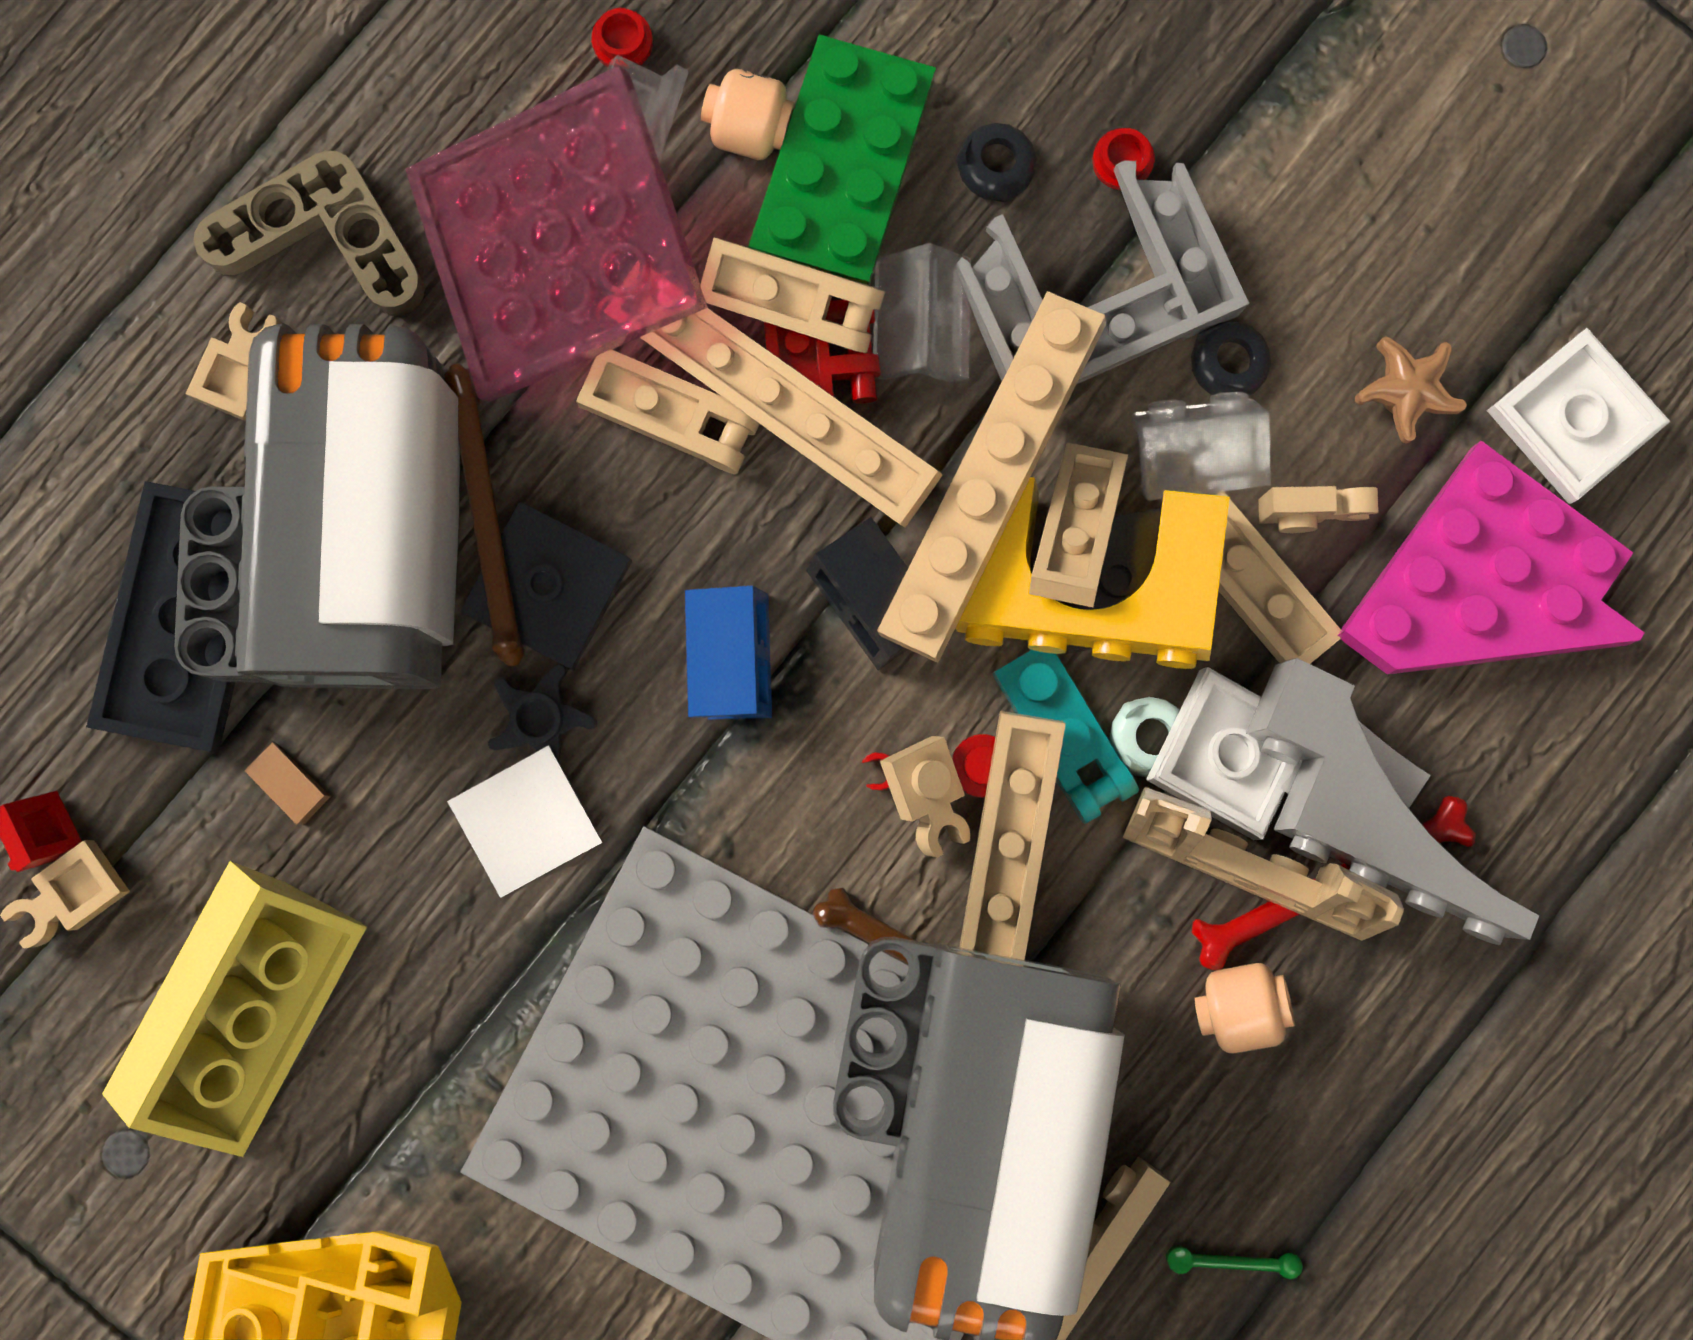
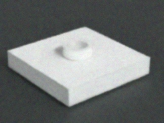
(1578, 416)
(1215, 761)

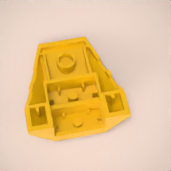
(325, 1290)

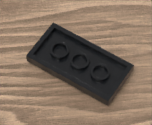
(140, 680)

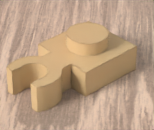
(224, 367)
(1303, 507)
(923, 788)
(71, 892)

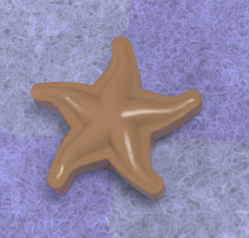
(1411, 387)

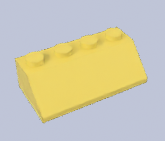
(232, 1012)

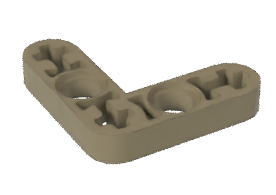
(334, 211)

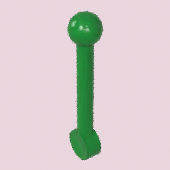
(1182, 1260)

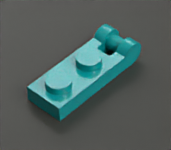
(1042, 688)

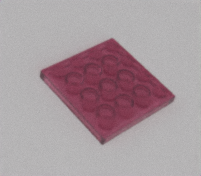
(555, 236)

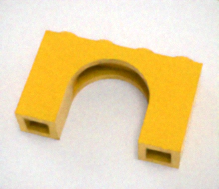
(1164, 617)

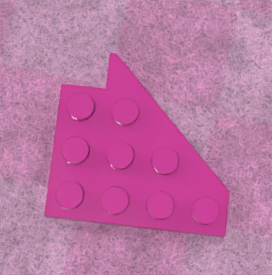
(1492, 578)

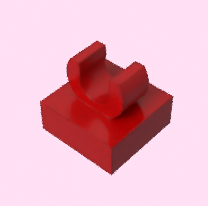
(36, 831)

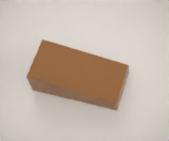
(287, 784)

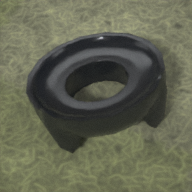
(992, 184)
(1210, 373)

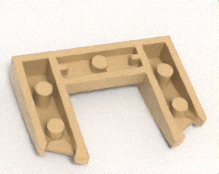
(1334, 898)

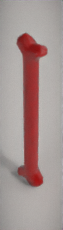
(1221, 939)

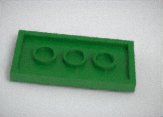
(843, 159)

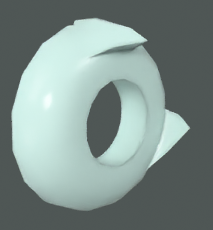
(1125, 726)

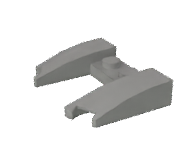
(1188, 295)

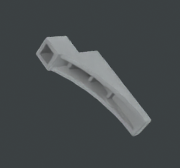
(1352, 812)

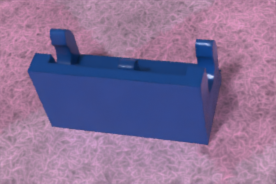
(728, 653)

